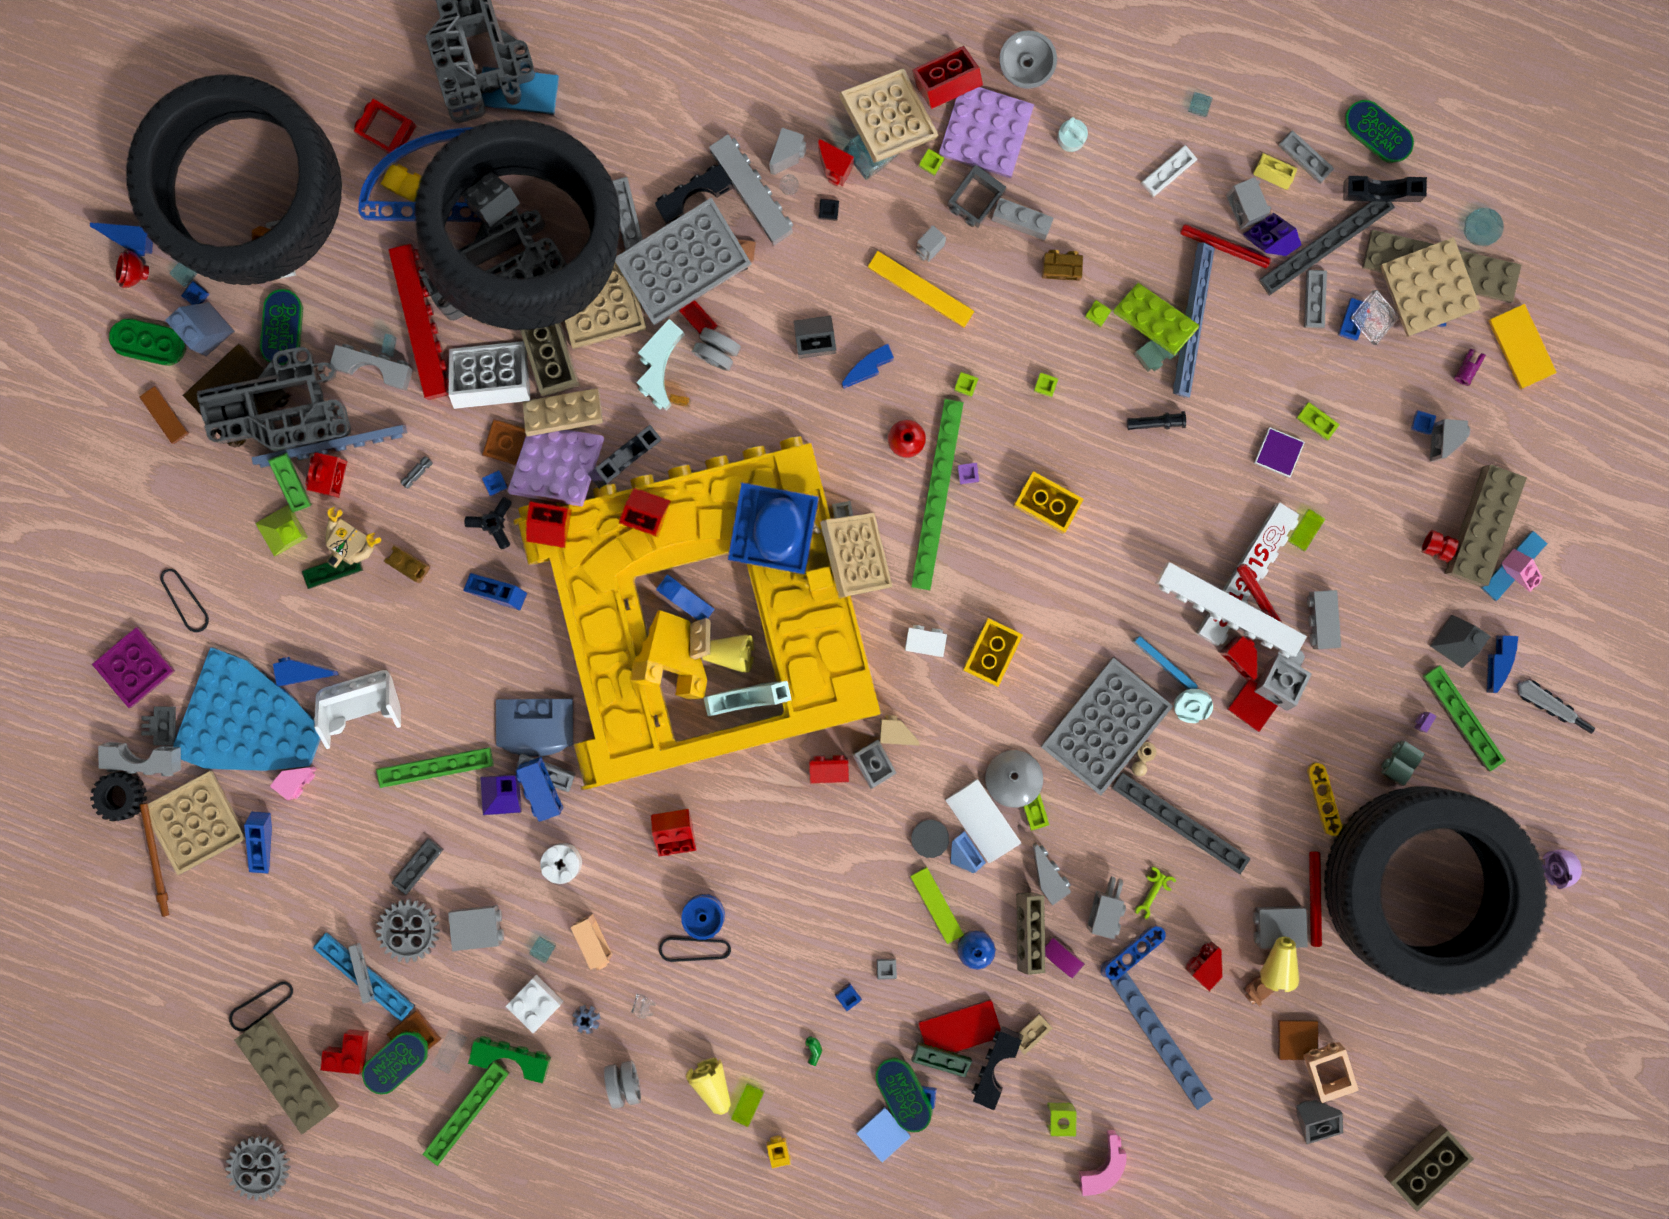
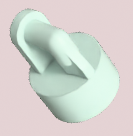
(1072, 135)

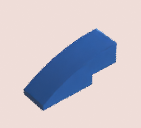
(868, 366)
(1501, 663)

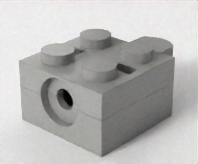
(1284, 680)
(1107, 911)

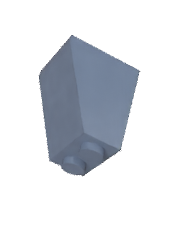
(200, 327)

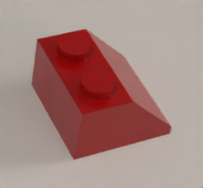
(835, 163)
(1242, 656)

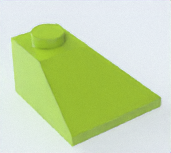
(281, 530)

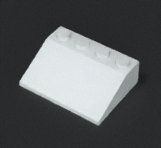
(488, 375)

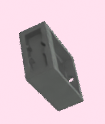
(986, 180)

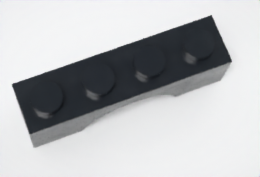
(713, 181)
(1401, 190)
(624, 456)
(1006, 1046)

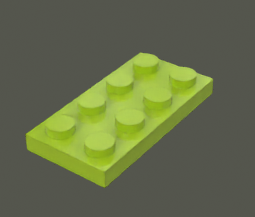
(1156, 319)

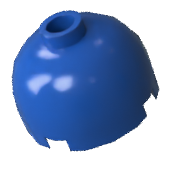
(976, 941)

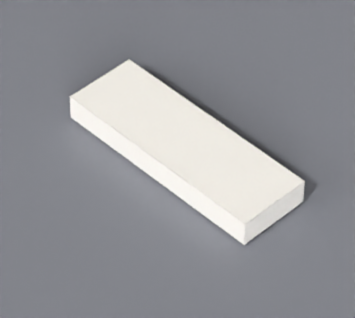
(1169, 171)

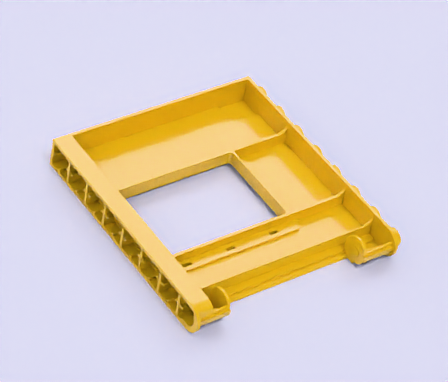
(807, 633)

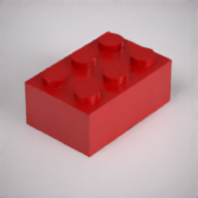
(947, 77)

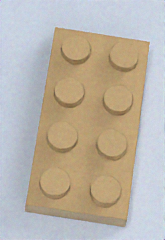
(562, 412)

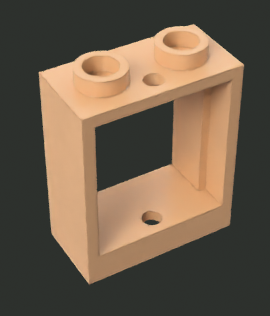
(592, 942)
(1336, 1088)

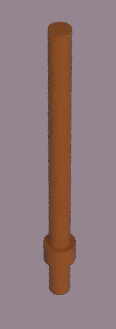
(161, 896)

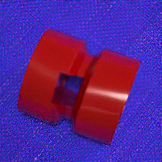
(1438, 545)

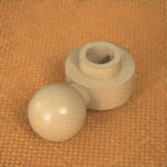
(1139, 768)

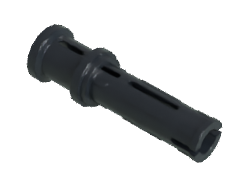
(1166, 421)

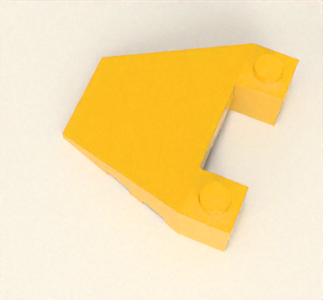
(669, 650)

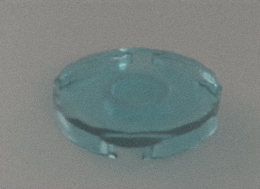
(1483, 227)

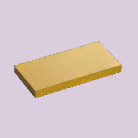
(1522, 346)

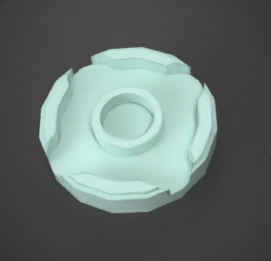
(1193, 705)

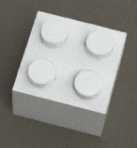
(534, 1004)

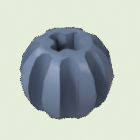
(588, 1025)

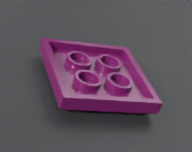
(133, 667)

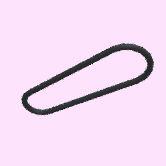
(192, 595)
(694, 959)
(256, 997)

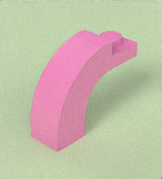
(1107, 1175)

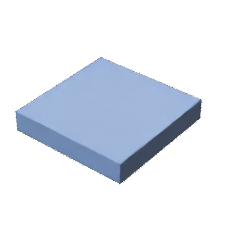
(883, 1134)

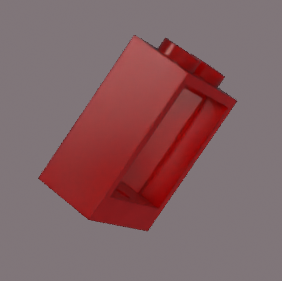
(370, 111)

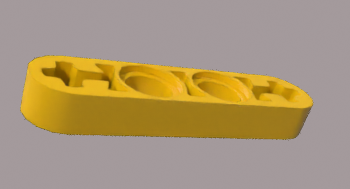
(1328, 797)

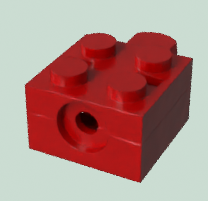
(326, 474)

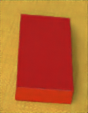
(697, 317)

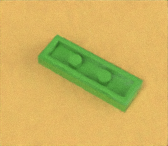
(289, 482)

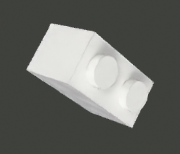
(925, 641)

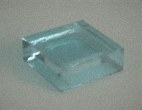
(1200, 104)
(183, 274)
(389, 345)
(542, 949)

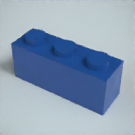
(539, 789)

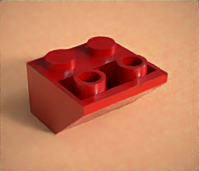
(644, 512)
(547, 524)
(829, 770)
(673, 832)
(1207, 966)

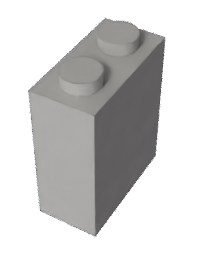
(1280, 922)
(475, 928)

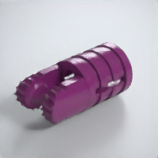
(1468, 369)

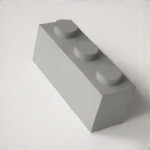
(1022, 219)
(1324, 619)

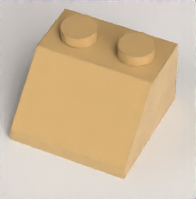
(895, 732)

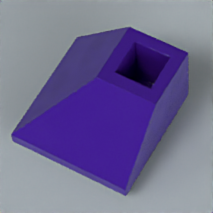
(1274, 236)
(500, 794)

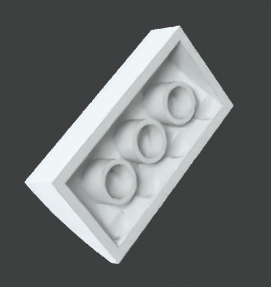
(983, 821)

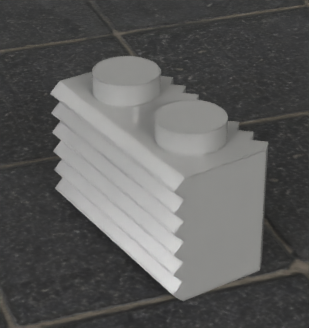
(930, 244)

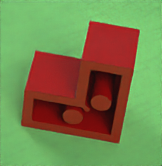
(350, 1057)

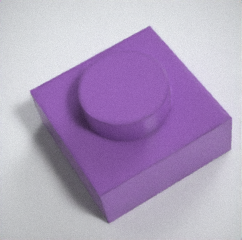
(968, 473)
(1424, 721)

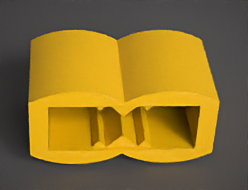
(401, 182)

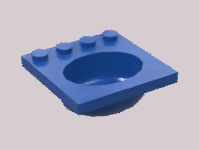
(773, 528)

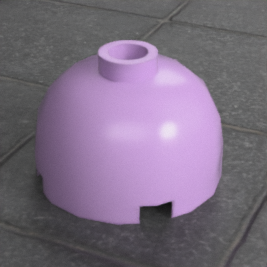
(1562, 868)

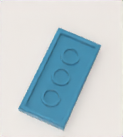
(536, 95)

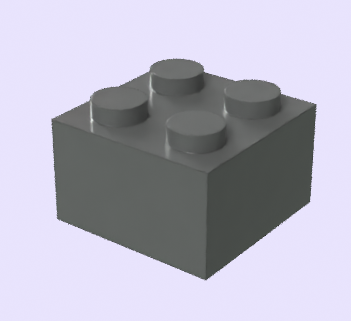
(490, 199)

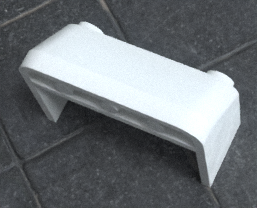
(355, 699)

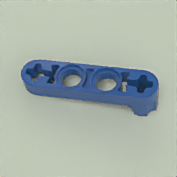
(1136, 956)

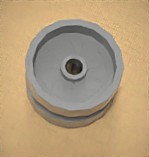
(716, 348)
(622, 1084)

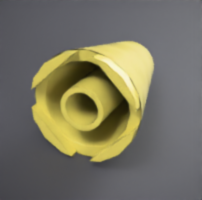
(732, 653)
(1281, 966)
(710, 1085)

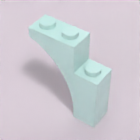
(656, 354)
(753, 696)

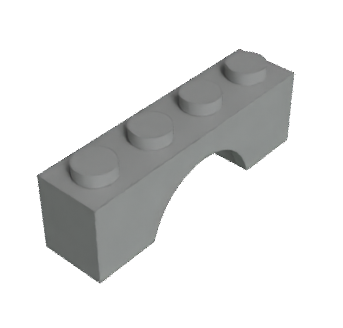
(349, 360)
(117, 757)

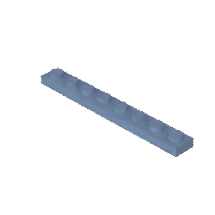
(1195, 311)
(337, 444)
(1162, 1041)

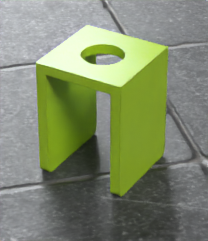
(1059, 1111)

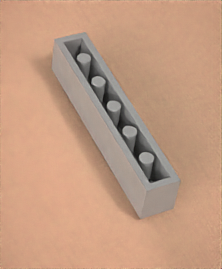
(751, 189)

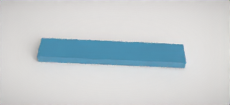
(383, 992)

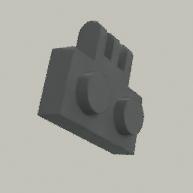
(161, 725)

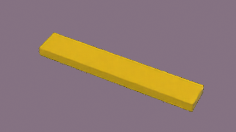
(920, 289)

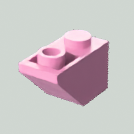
(1522, 569)
(290, 782)

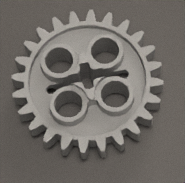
(407, 913)
(256, 1150)

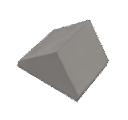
(874, 764)

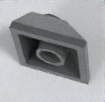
(1460, 641)
(1319, 1121)

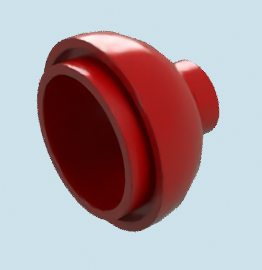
(130, 269)
(906, 448)

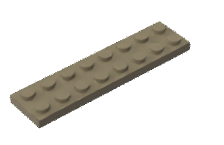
(1488, 275)

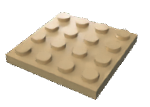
(888, 115)
(1430, 287)
(609, 315)
(856, 554)
(195, 823)

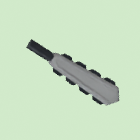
(1542, 698)

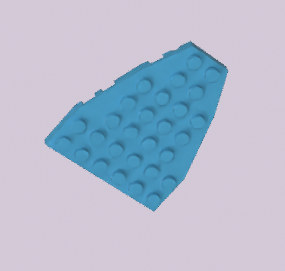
(244, 720)

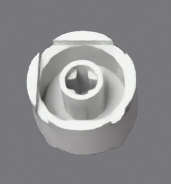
(551, 869)

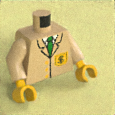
(346, 541)

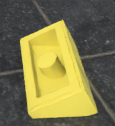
(1275, 171)

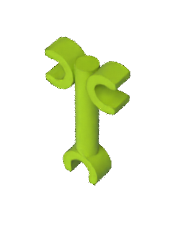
(1160, 880)

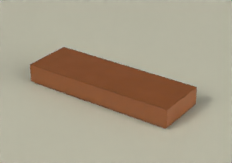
(164, 415)

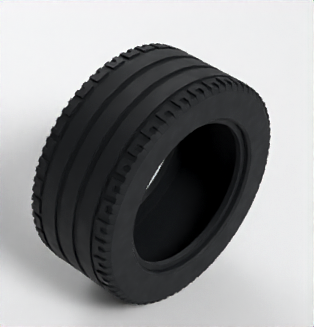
(1510, 902)

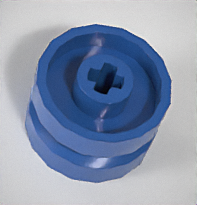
(698, 927)

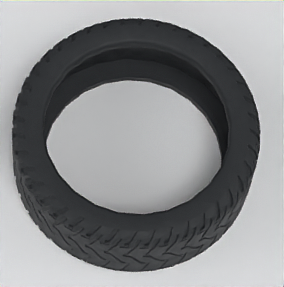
(172, 129)
(525, 150)

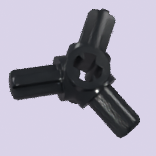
(483, 522)

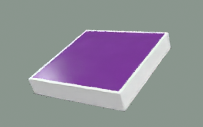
(1279, 452)

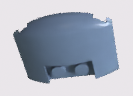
(534, 725)

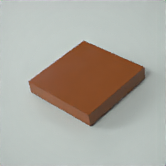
(504, 442)
(416, 1023)
(1296, 1038)

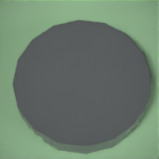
(930, 838)

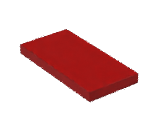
(961, 1027)

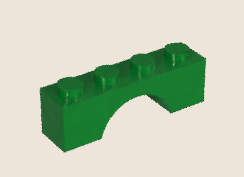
(532, 1064)

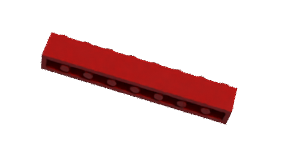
(419, 321)

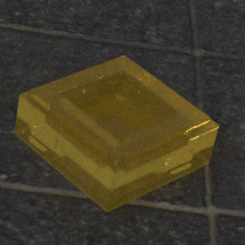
(680, 400)

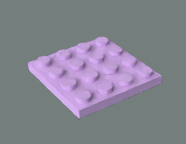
(986, 130)
(556, 466)

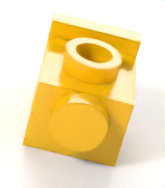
(780, 1158)

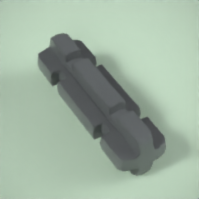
(416, 472)

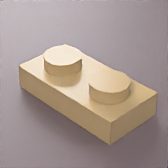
(700, 638)
(1033, 1033)

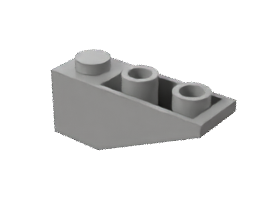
(1049, 880)

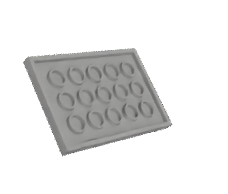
(682, 261)
(1106, 726)

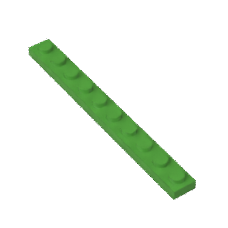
(937, 494)

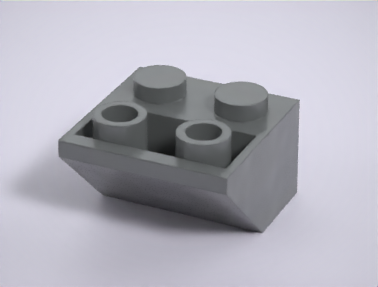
(815, 337)

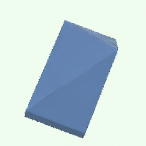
(965, 854)

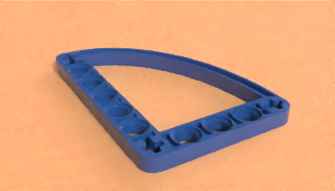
(390, 159)

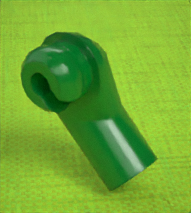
(815, 1048)

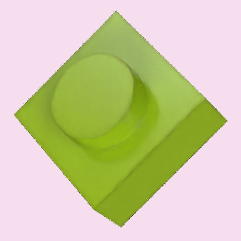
(931, 162)
(1098, 313)
(966, 384)
(1046, 385)

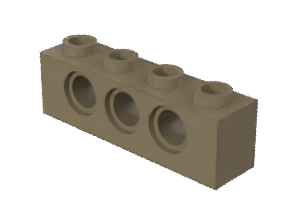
(1030, 933)

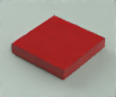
(1252, 707)

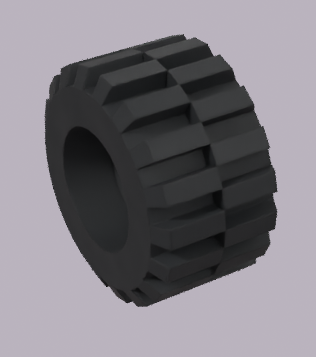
(103, 796)

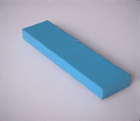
(1500, 579)
(1164, 663)

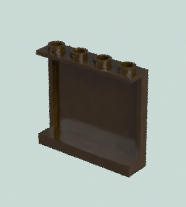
(235, 368)

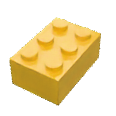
(1048, 502)
(992, 652)

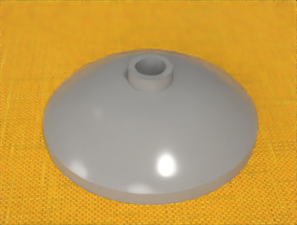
(1029, 47)
(1007, 790)

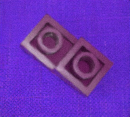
(1063, 958)

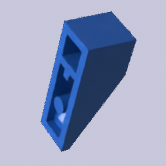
(129, 237)
(495, 591)
(684, 598)
(296, 671)
(258, 841)

